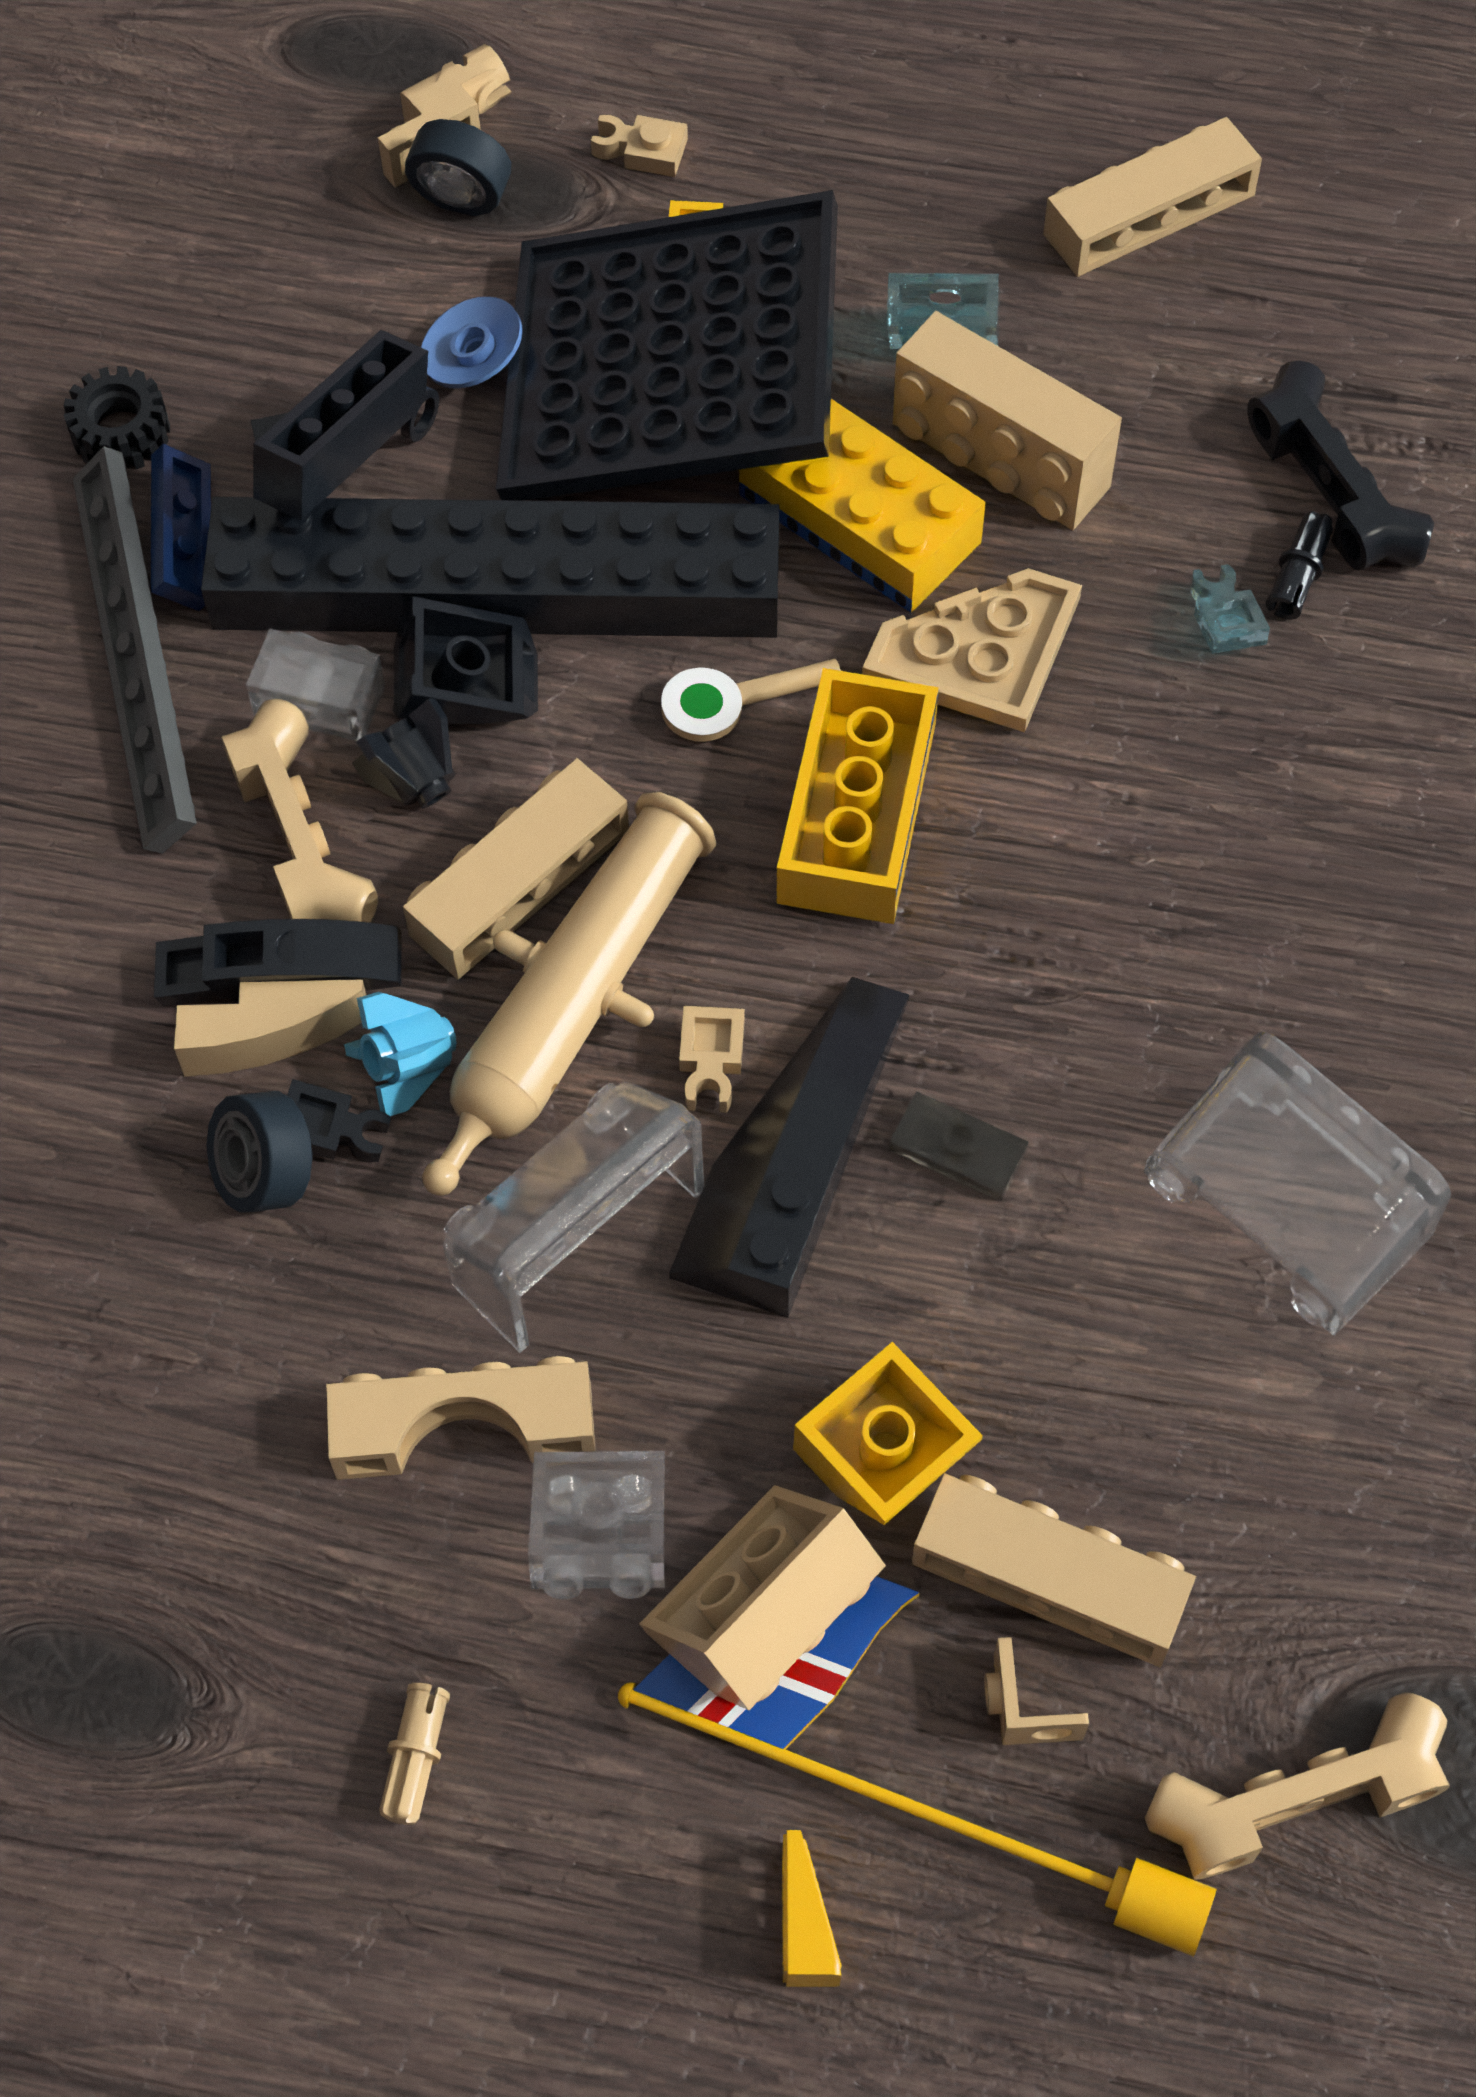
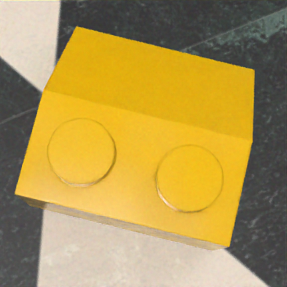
(883, 1436)

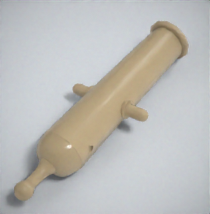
(570, 982)

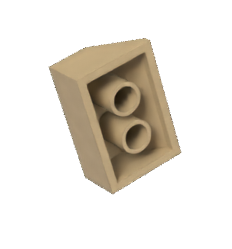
(764, 1595)

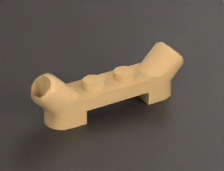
(260, 767)
(1222, 1830)

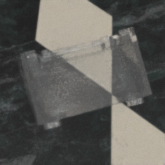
(1303, 1178)

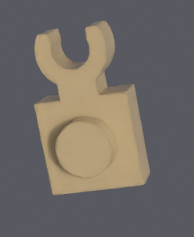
(647, 146)
(711, 1049)

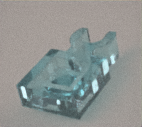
(1227, 617)

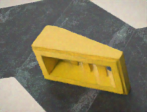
(808, 1942)

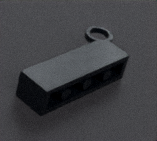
(343, 424)

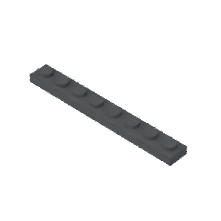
(134, 652)

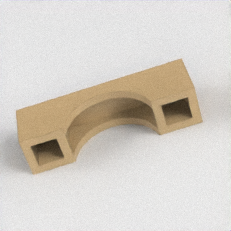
(382, 1420)

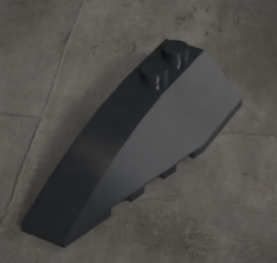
(788, 1157)

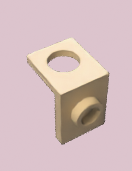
(1003, 1700)

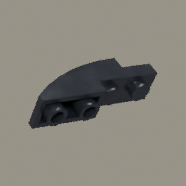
(275, 950)

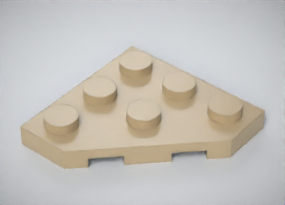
(982, 647)

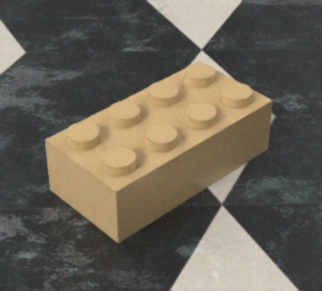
(1005, 420)

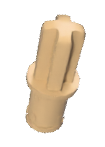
(413, 1753)

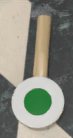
(709, 704)

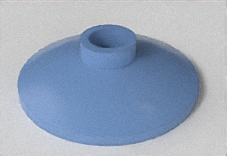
(472, 342)

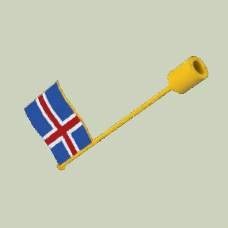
(1147, 1899)

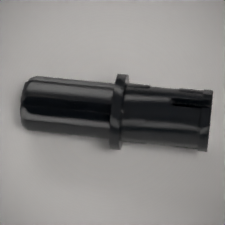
(1300, 565)

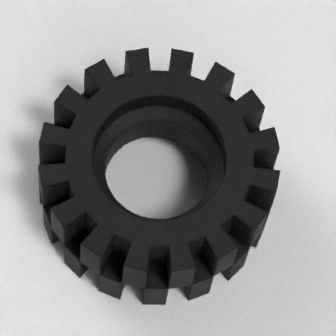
(114, 395)

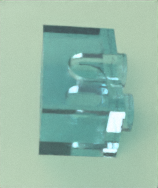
(911, 304)

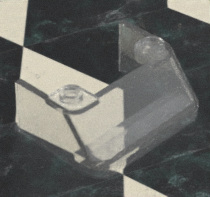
(566, 1196)

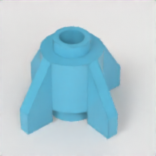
(405, 1047)

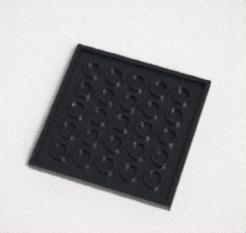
(672, 349)

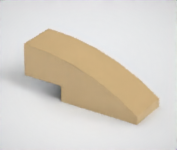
(266, 1025)

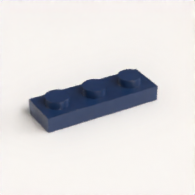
(179, 525)

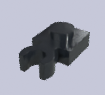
(332, 1124)

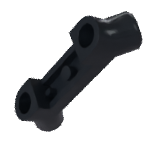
(1366, 524)

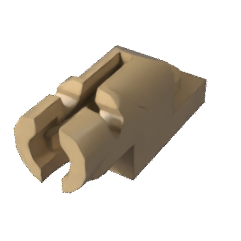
(449, 94)

